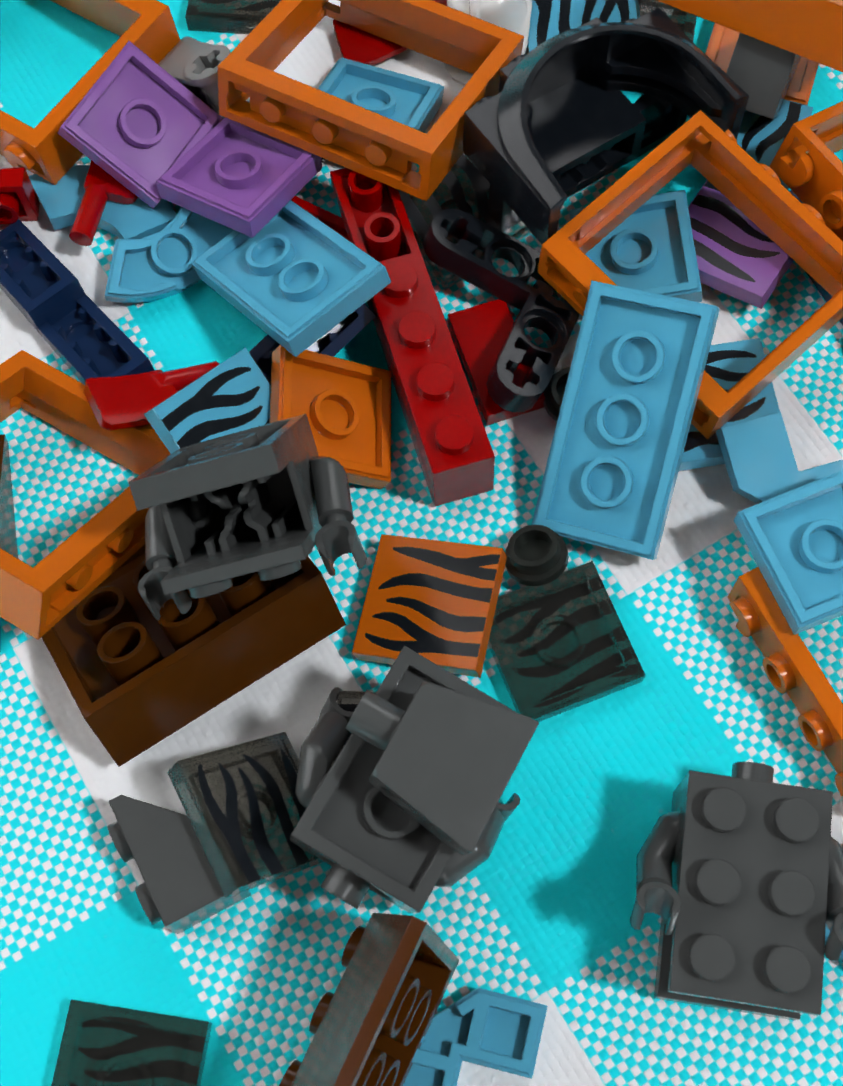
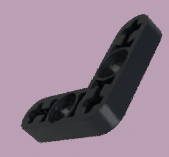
(535, 303)

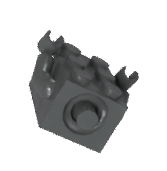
(239, 510)
(360, 828)
(743, 893)

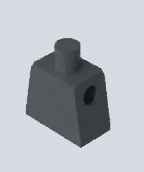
(443, 758)

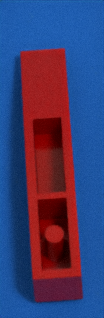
(417, 344)

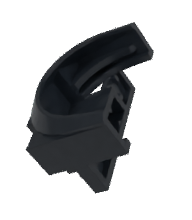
(569, 123)

